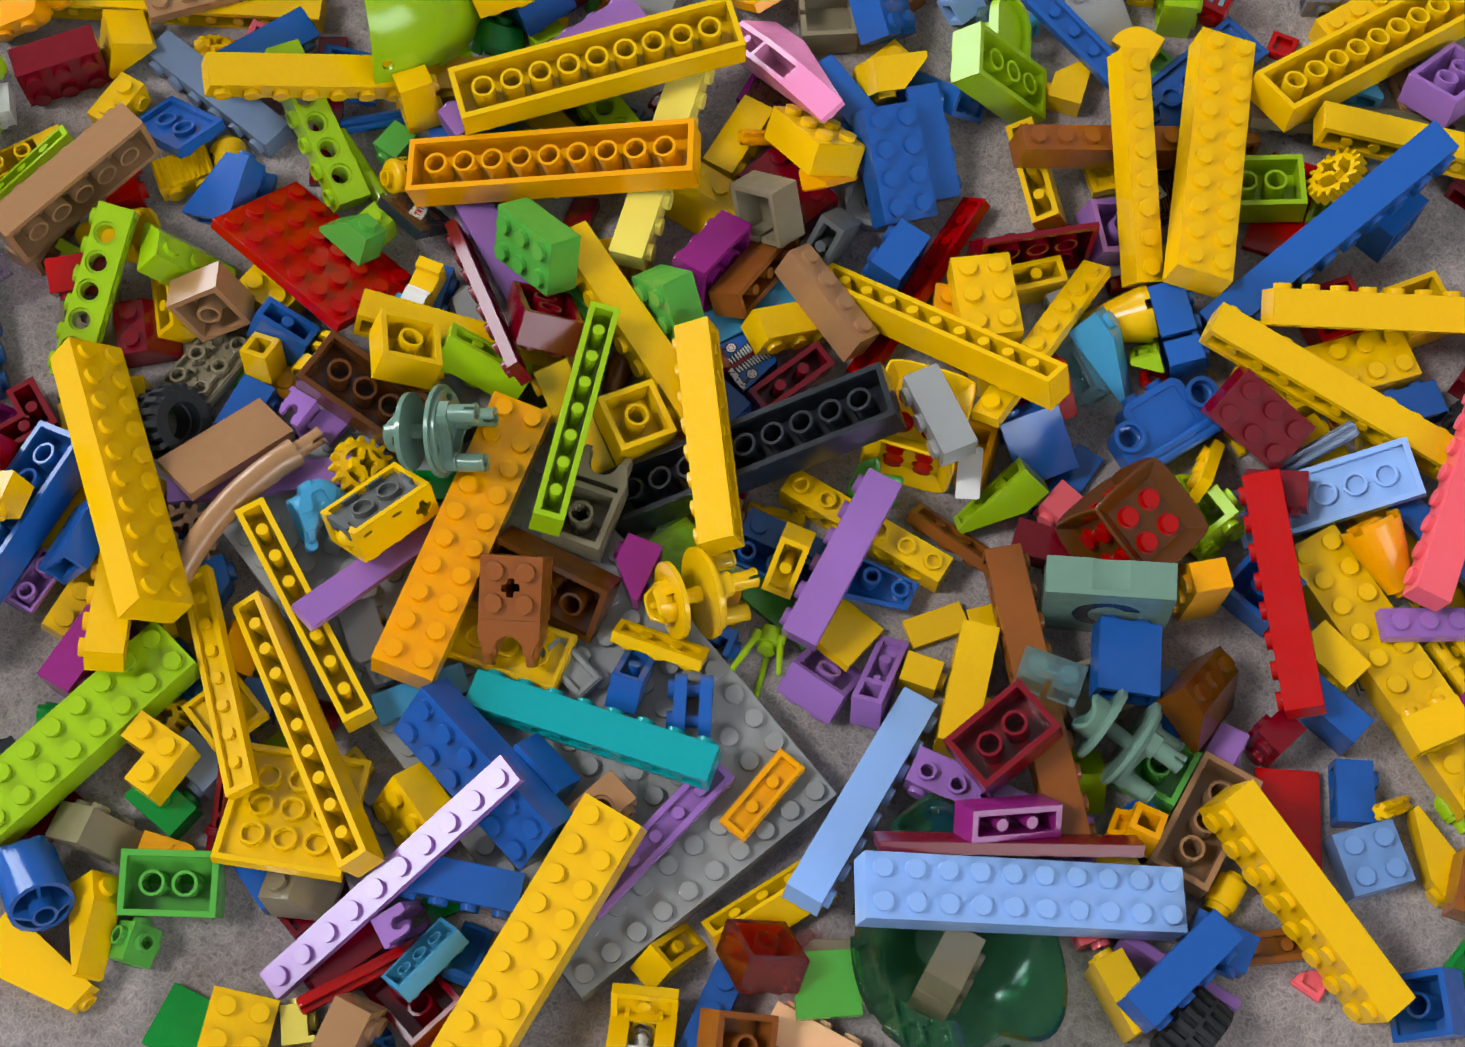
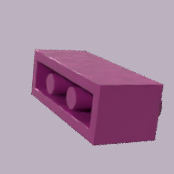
(1007, 818)

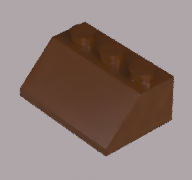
(1201, 697)

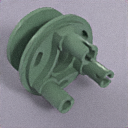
(437, 432)
(1142, 740)

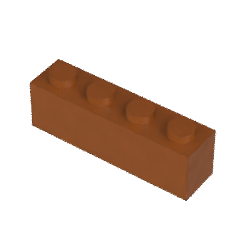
(748, 279)

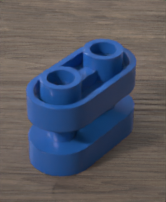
(679, 691)

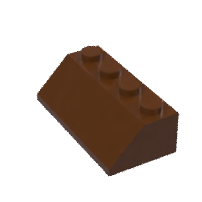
(579, 589)

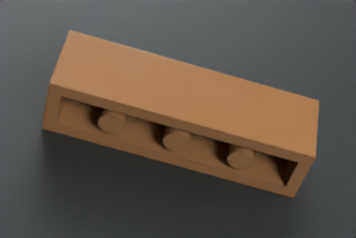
(826, 302)

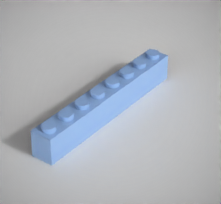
(859, 803)

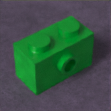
(175, 814)

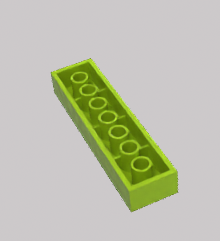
(88, 729)

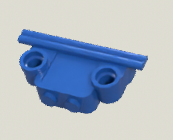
(1163, 421)

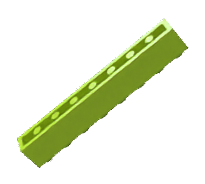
(574, 419)

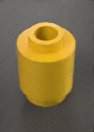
(1225, 893)

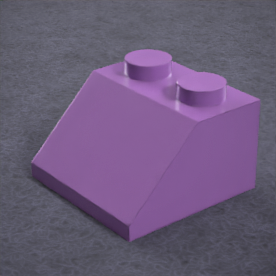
(1107, 241)
(818, 685)

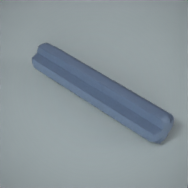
(1321, 446)

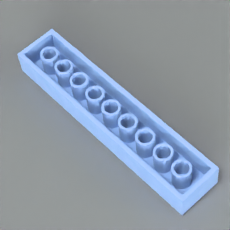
(1018, 896)

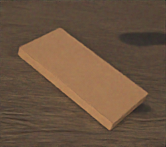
(225, 449)

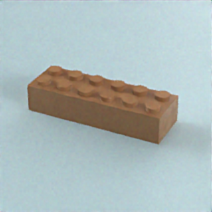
(75, 182)

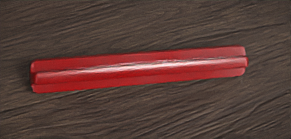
(350, 980)

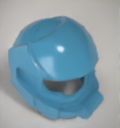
(306, 508)

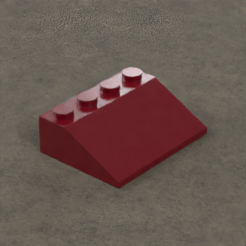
(1069, 241)

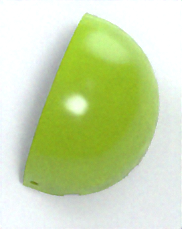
(418, 33)

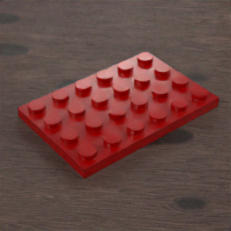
(285, 243)

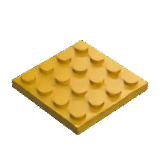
(277, 823)

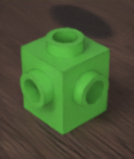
(135, 943)

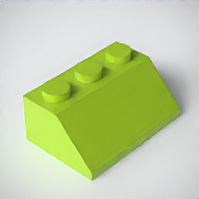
(168, 256)

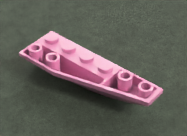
(789, 68)

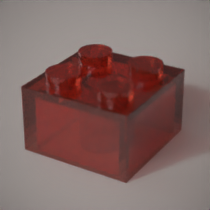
(762, 956)

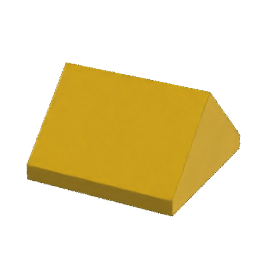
(124, 38)

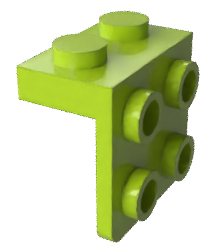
(1226, 529)

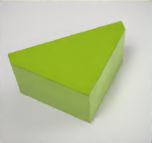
(1091, 771)

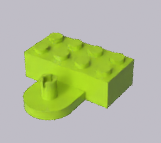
(996, 64)

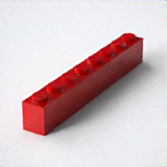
(1283, 595)

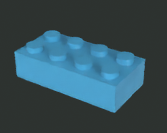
(425, 959)

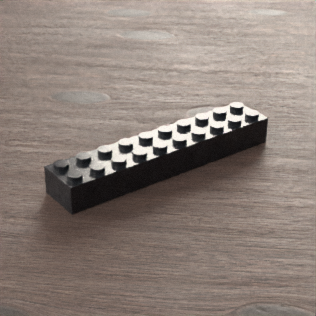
(770, 444)

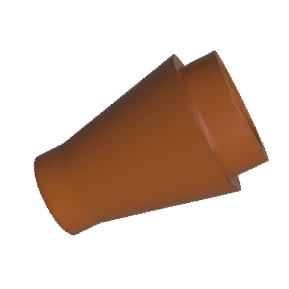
(617, 372)

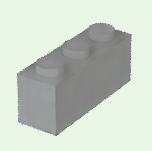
(938, 415)

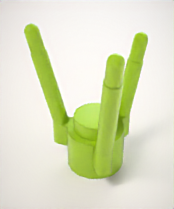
(768, 642)

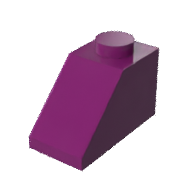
(636, 565)

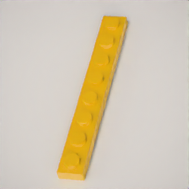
(1047, 335)
(221, 687)

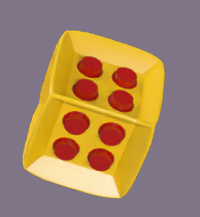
(906, 452)

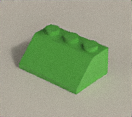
(170, 884)

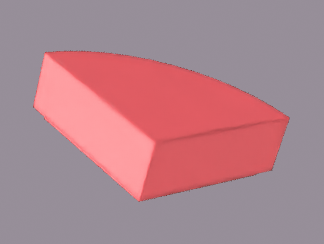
(1309, 984)

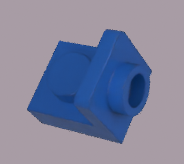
(729, 639)

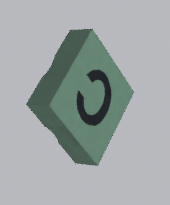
(1085, 588)

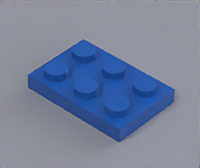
(180, 126)

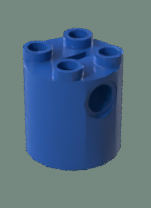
(34, 885)

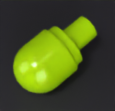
(1447, 815)

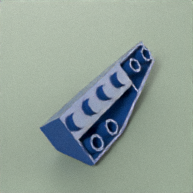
(870, 585)

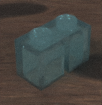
(1091, 387)
(1066, 675)

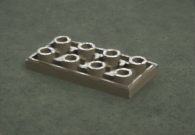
(211, 364)

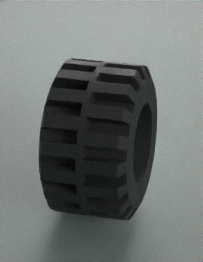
(190, 411)
(1197, 1024)

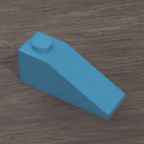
(1103, 346)

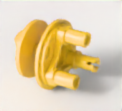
(699, 593)

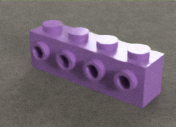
(946, 778)

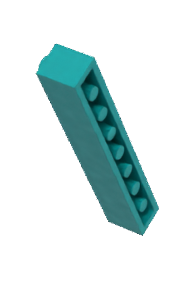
(595, 729)

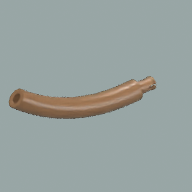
(242, 491)

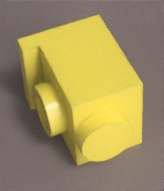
(296, 1027)

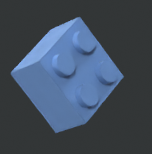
(1368, 860)

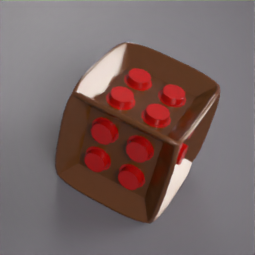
(1134, 516)

